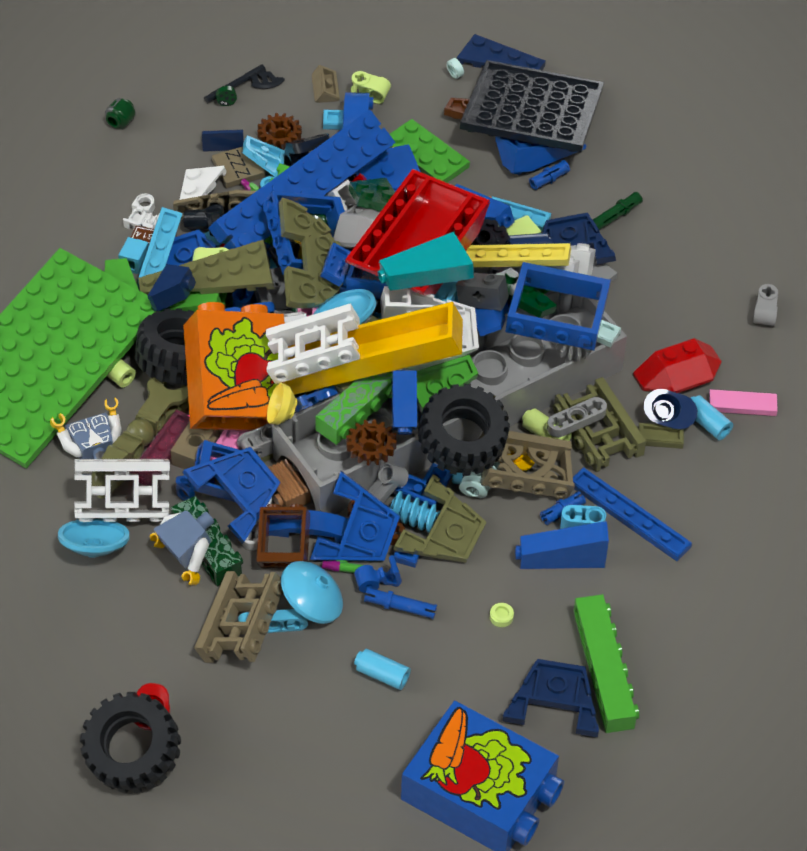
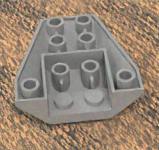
(353, 225)

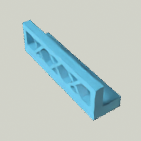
(161, 242)

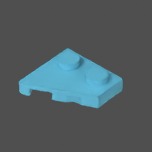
(263, 154)

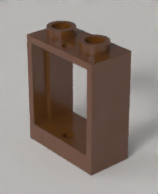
(280, 559)

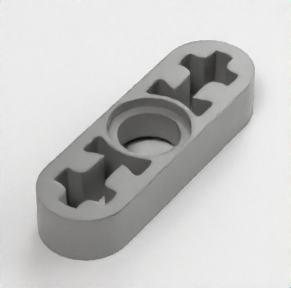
(572, 425)

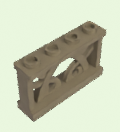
(538, 482)

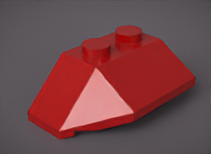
(679, 367)

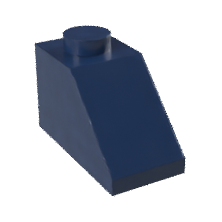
(171, 287)

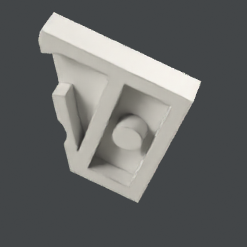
(200, 181)

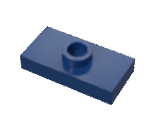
(335, 265)

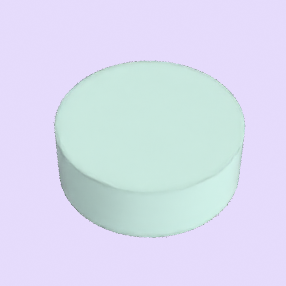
(455, 68)

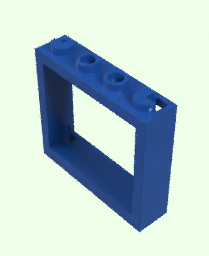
(316, 204)
(562, 282)

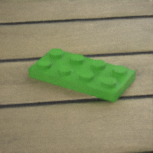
(430, 152)

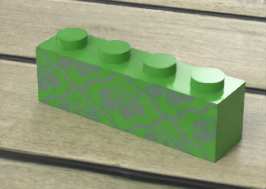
(354, 406)

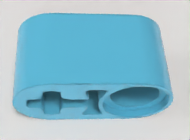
(580, 515)

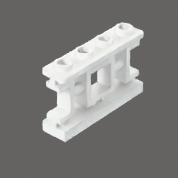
(309, 330)
(121, 508)

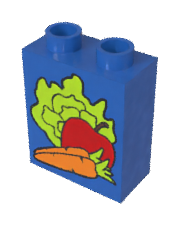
(482, 779)

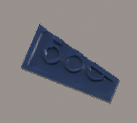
(482, 49)

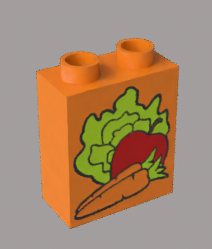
(228, 366)

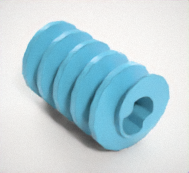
(415, 513)

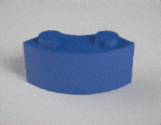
(355, 105)

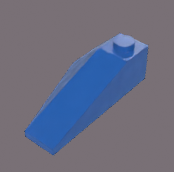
(526, 157)

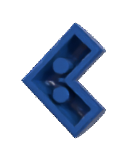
(416, 486)

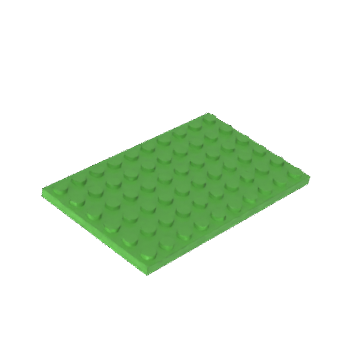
(59, 347)

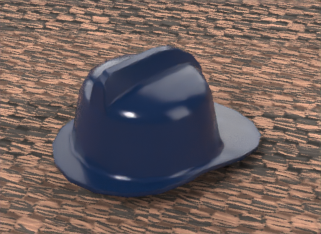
(670, 409)

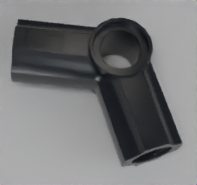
(202, 217)

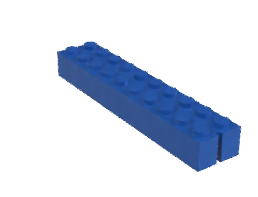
(313, 175)

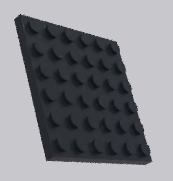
(532, 106)

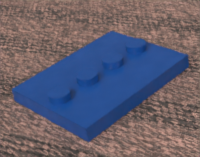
(392, 164)

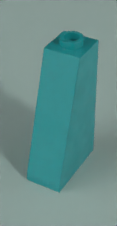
(427, 264)

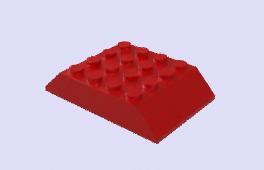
(417, 214)

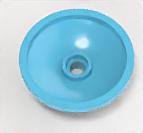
(360, 299)
(93, 537)
(312, 592)

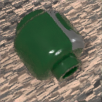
(120, 113)

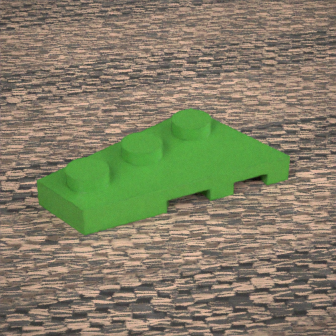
(442, 375)

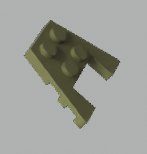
(453, 531)

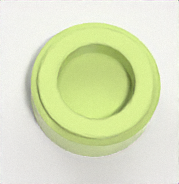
(501, 615)

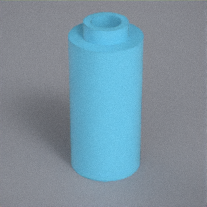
(711, 418)
(382, 668)

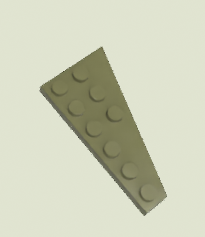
(226, 271)

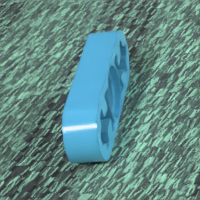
(284, 620)

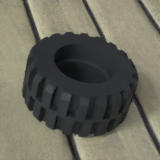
(162, 346)
(471, 405)
(109, 720)

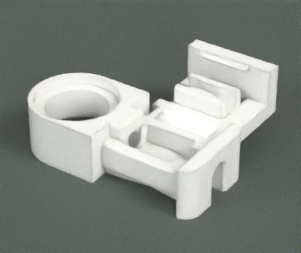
(142, 214)

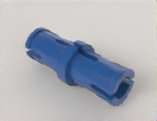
(549, 175)
(555, 512)

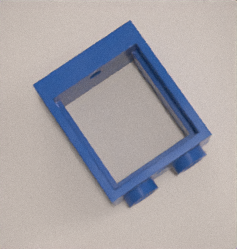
(404, 401)
(204, 452)

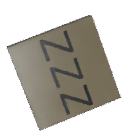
(237, 167)

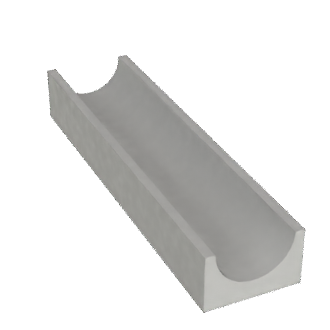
(513, 367)

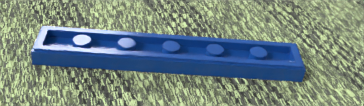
(631, 514)

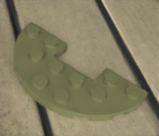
(305, 286)

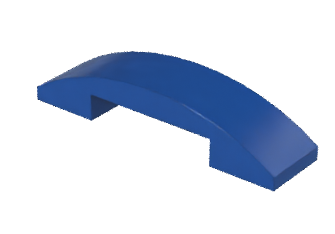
(320, 524)

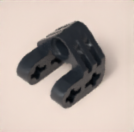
(299, 148)

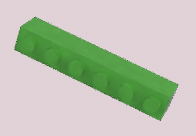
(605, 663)

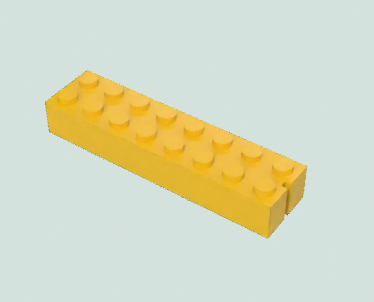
(391, 346)

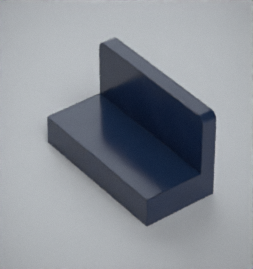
(222, 140)

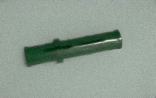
(621, 208)

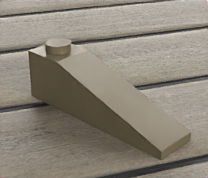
(226, 199)

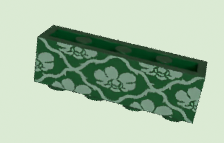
(219, 555)

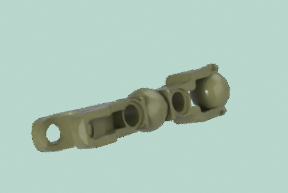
(140, 432)

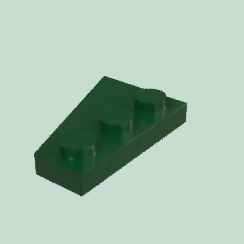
(532, 299)

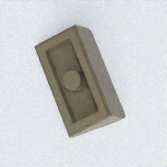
(325, 85)

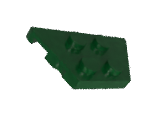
(371, 193)

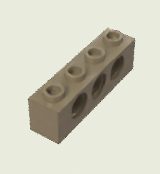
(185, 449)

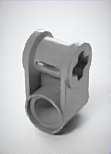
(766, 305)
(259, 440)

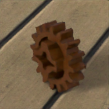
(279, 130)
(371, 442)

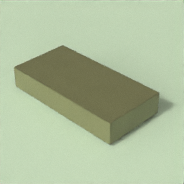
(661, 436)

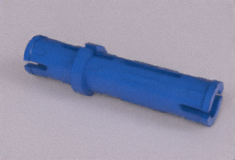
(401, 603)

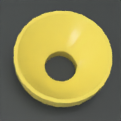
(281, 404)

